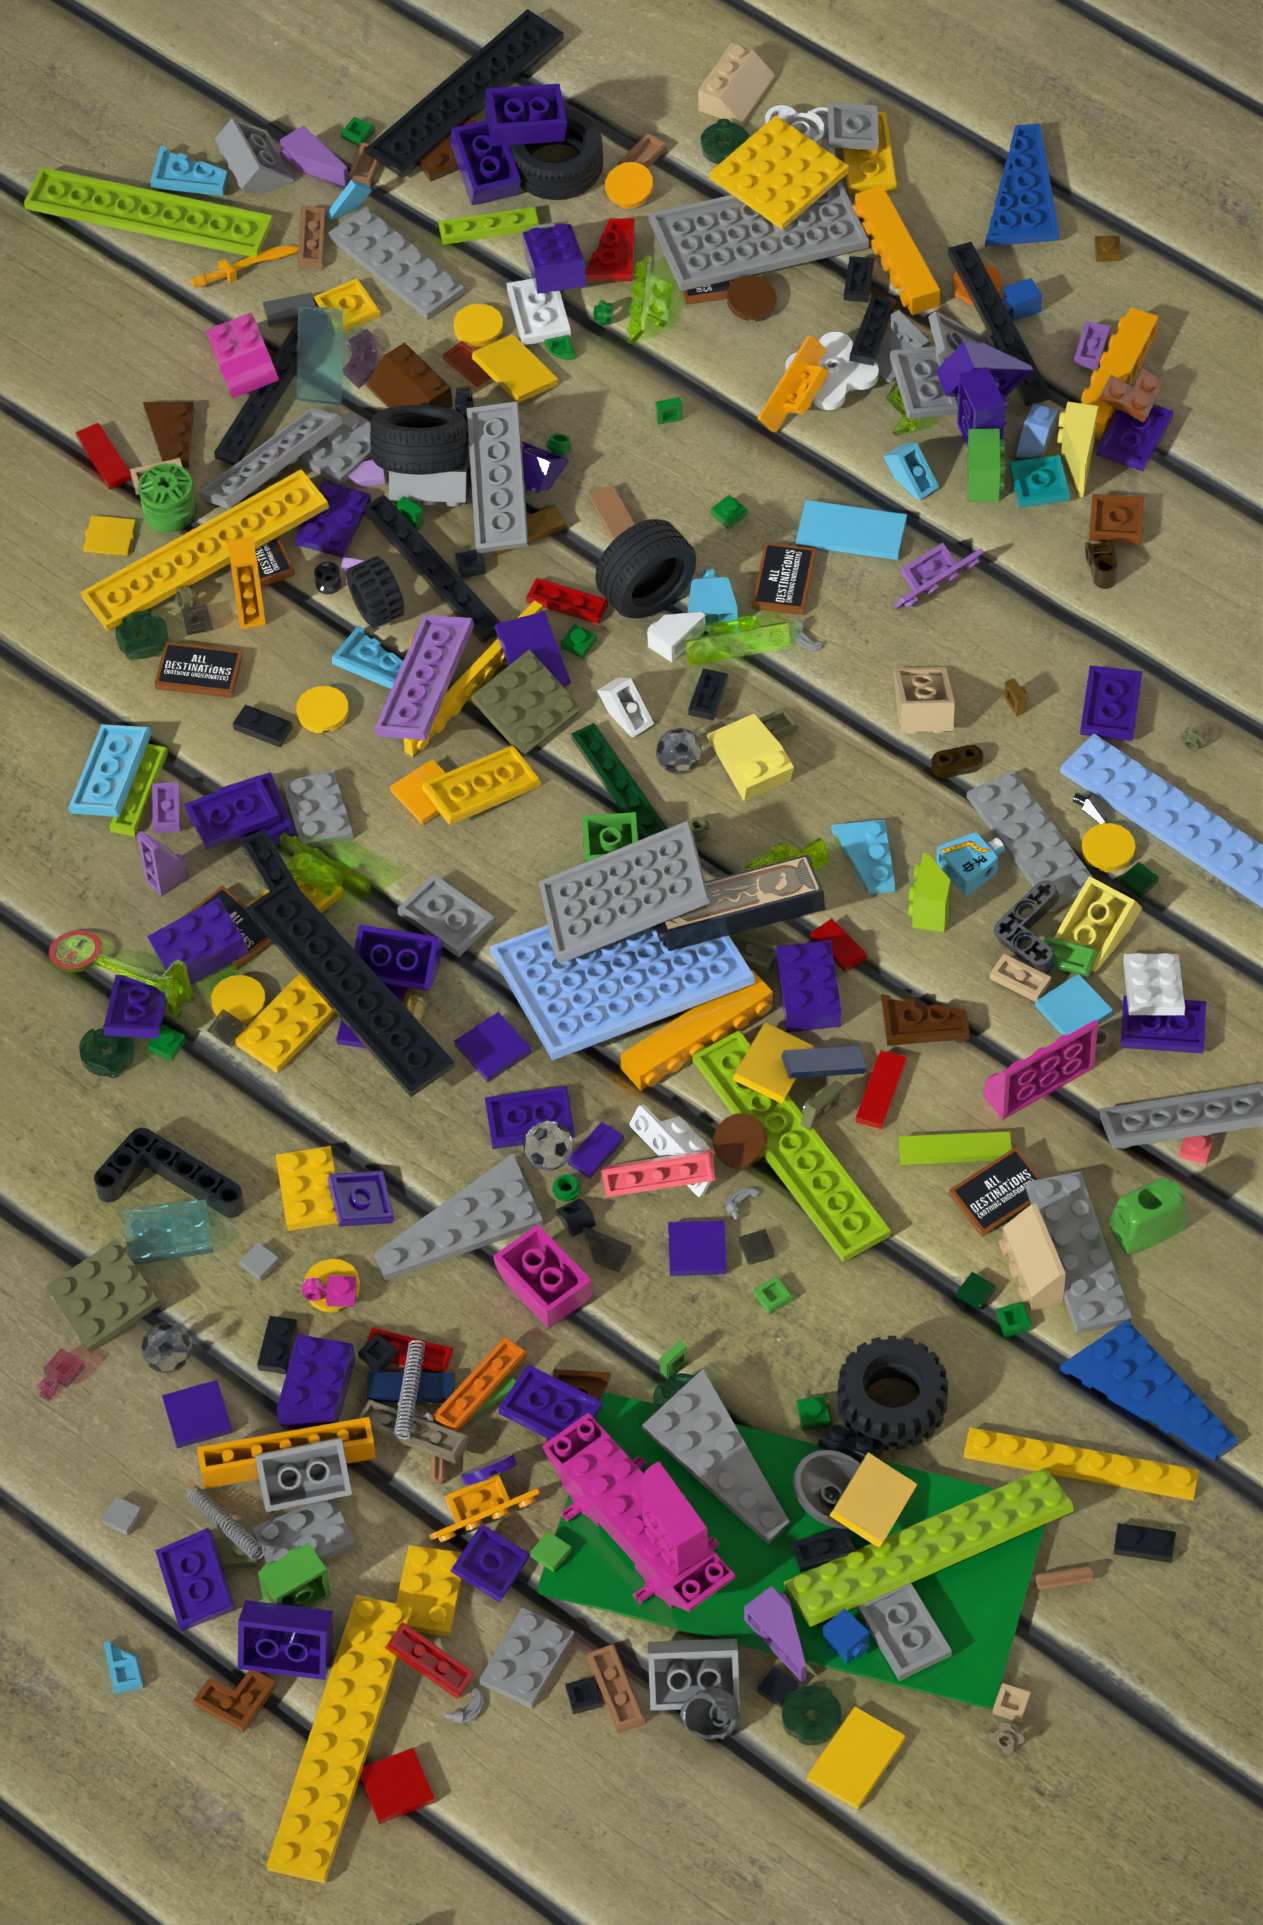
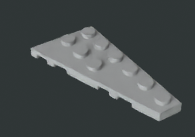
(477, 1216)

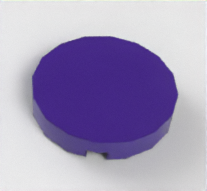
(488, 1469)

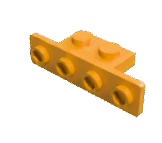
(796, 386)
(479, 1501)

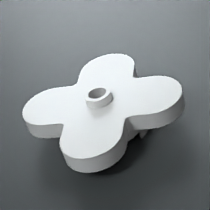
(812, 124)
(843, 374)

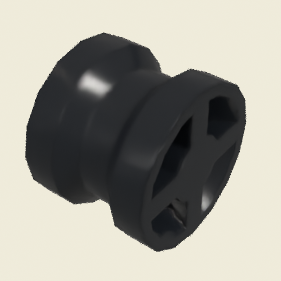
(324, 572)

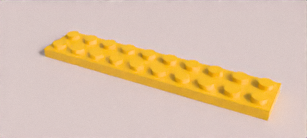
(203, 549)
(338, 1742)

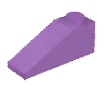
(312, 157)
(160, 864)
(773, 1621)

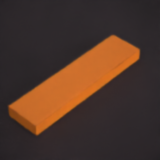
(480, 1385)

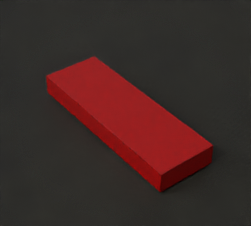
(103, 455)
(567, 600)
(881, 1089)
(436, 1356)
(429, 1660)

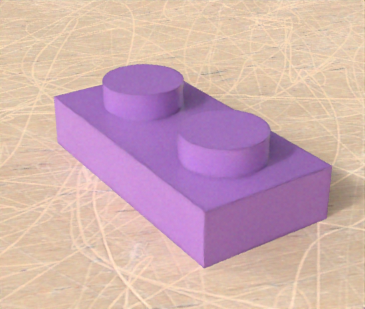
(1091, 345)
(166, 807)

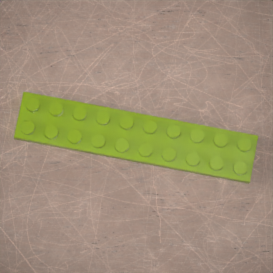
(148, 212)
(797, 1155)
(928, 1546)

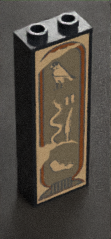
(748, 902)

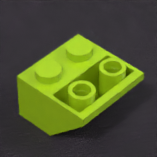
(929, 896)

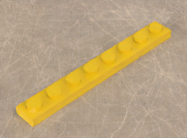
(466, 686)
(1081, 1463)

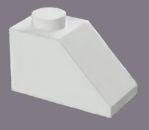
(672, 630)
(626, 705)

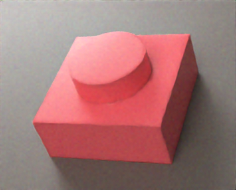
(1196, 1148)

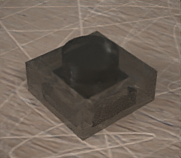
(196, 619)
(226, 1028)
(756, 1247)

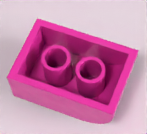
(242, 355)
(543, 1276)
(671, 1520)

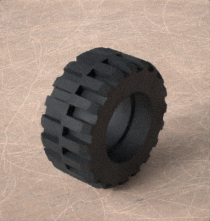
(893, 1360)

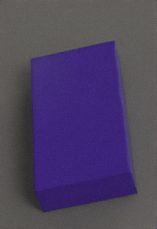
(596, 1149)

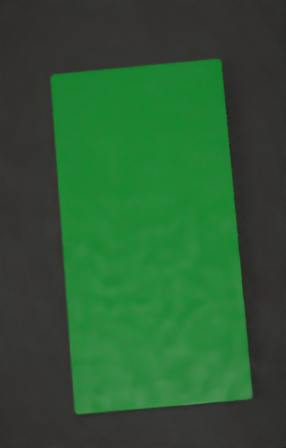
(970, 1601)

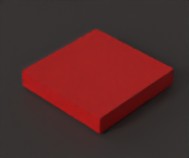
(396, 1785)

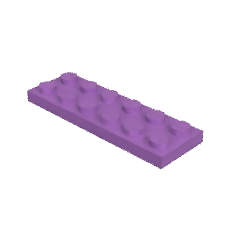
(424, 677)

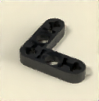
(1020, 932)

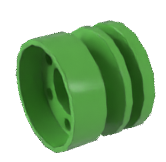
(167, 498)

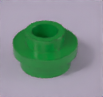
(603, 312)
(559, 444)
(566, 1181)

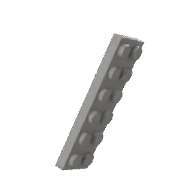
(396, 263)
(270, 458)
(497, 477)
(1029, 836)
(1183, 1116)
(1091, 1282)

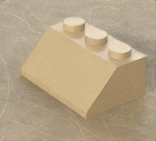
(735, 85)
(1033, 1259)

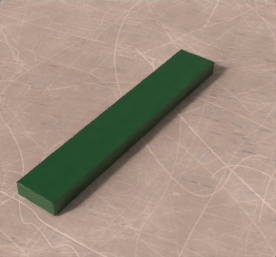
(617, 780)

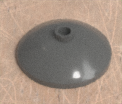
(820, 1478)

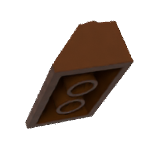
(408, 380)

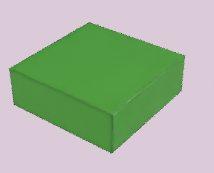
(773, 1295)
(673, 1359)
(550, 1551)

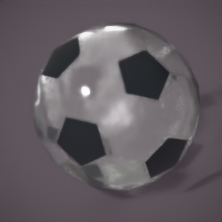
(679, 751)
(548, 1145)
(166, 1348)

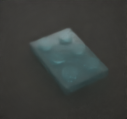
(168, 1232)

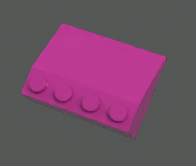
(1042, 1071)

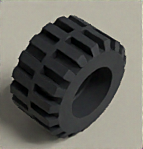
(375, 591)

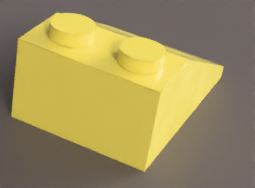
(1078, 441)
(751, 756)
(1099, 919)

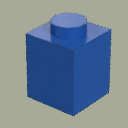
(1022, 299)
(846, 1636)

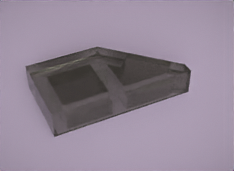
(606, 1250)

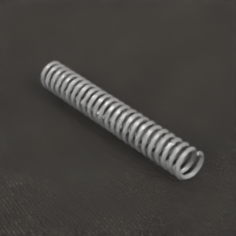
(411, 1389)
(230, 1521)

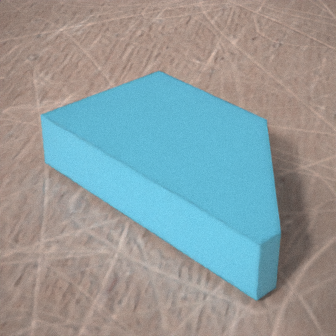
(349, 200)
(123, 1669)

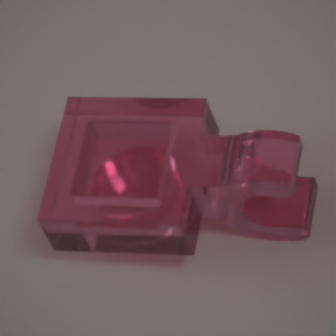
(60, 1370)

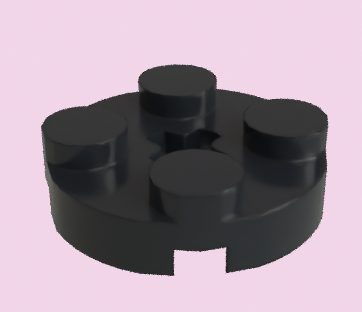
(463, 400)

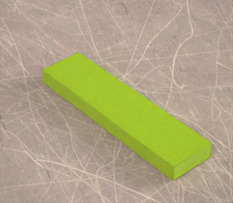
(487, 225)
(140, 791)
(953, 1148)

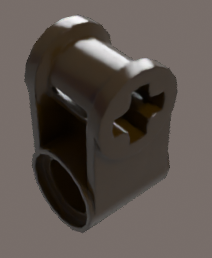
(1102, 563)

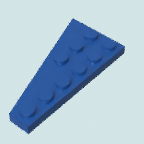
(1024, 199)
(1145, 1385)

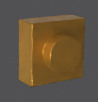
(1107, 248)
(1016, 696)

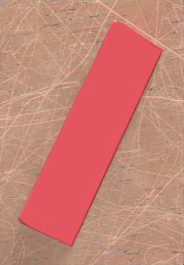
(659, 1173)

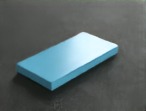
(851, 530)
(110, 770)

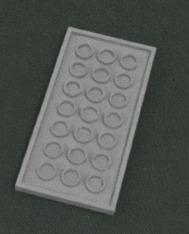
(730, 240)

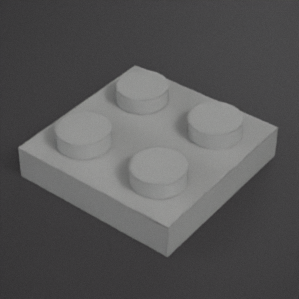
(853, 126)

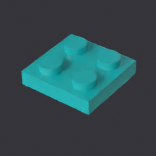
(1039, 481)

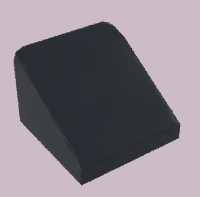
(576, 1216)

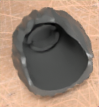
(711, 1713)

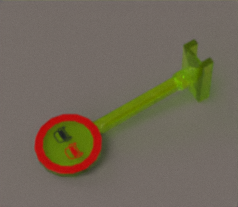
(83, 949)

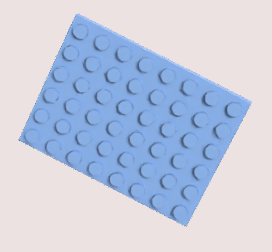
(613, 985)

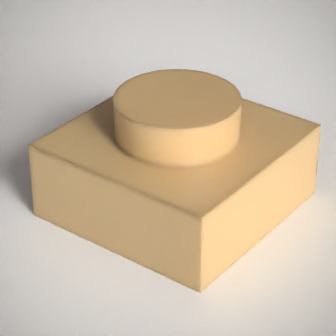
(1011, 1702)

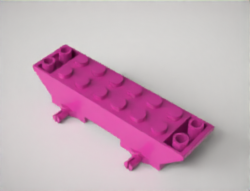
(607, 1490)

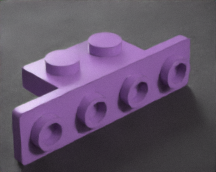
(930, 569)

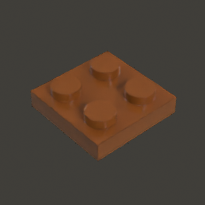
(1116, 518)

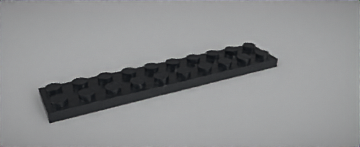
(464, 92)
(350, 987)

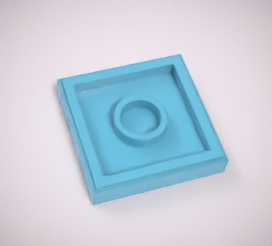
(1073, 1006)

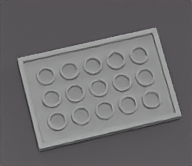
(623, 892)

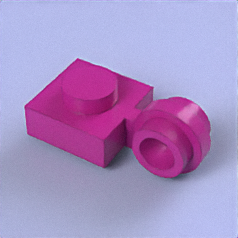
(338, 1292)

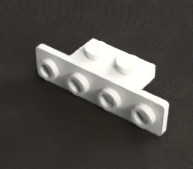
(669, 1138)

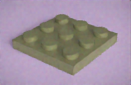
(526, 703)
(103, 1295)

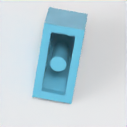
(911, 469)

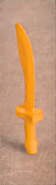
(230, 271)

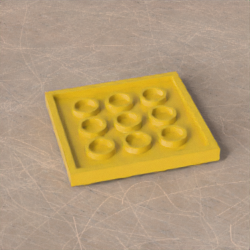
(779, 172)

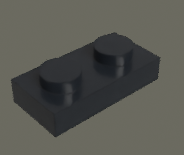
(858, 279)
(708, 694)
(262, 725)
(277, 1344)
(845, 1441)
(1144, 1543)
(821, 1548)

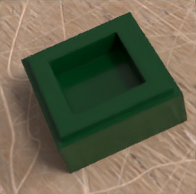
(1139, 879)
(976, 1291)

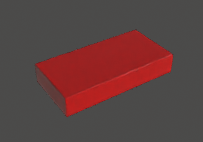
(844, 949)

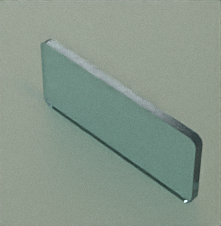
(319, 355)

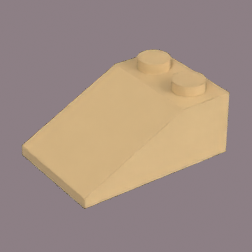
(924, 699)

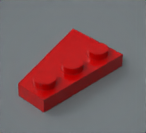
(614, 254)

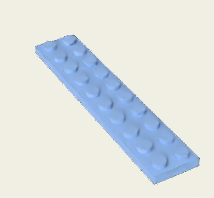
(1169, 815)

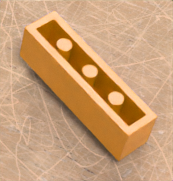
(246, 582)

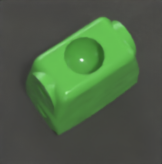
(1148, 1215)

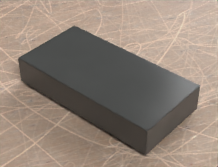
(286, 309)

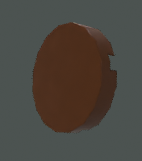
(751, 298)
(740, 1141)

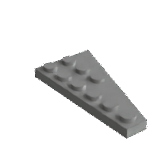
(709, 1446)

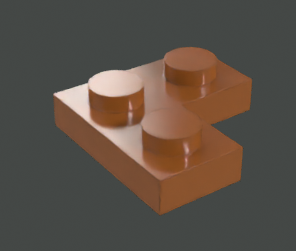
(1134, 399)
(238, 1706)

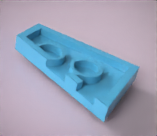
(184, 175)
(367, 659)
(869, 853)

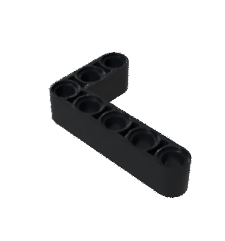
(169, 1169)

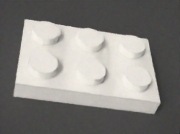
(535, 314)
(1153, 984)

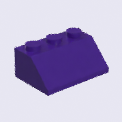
(540, 467)
(400, 956)

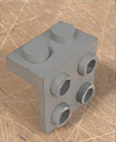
(902, 336)

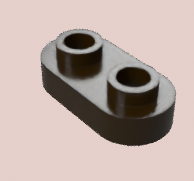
(958, 761)

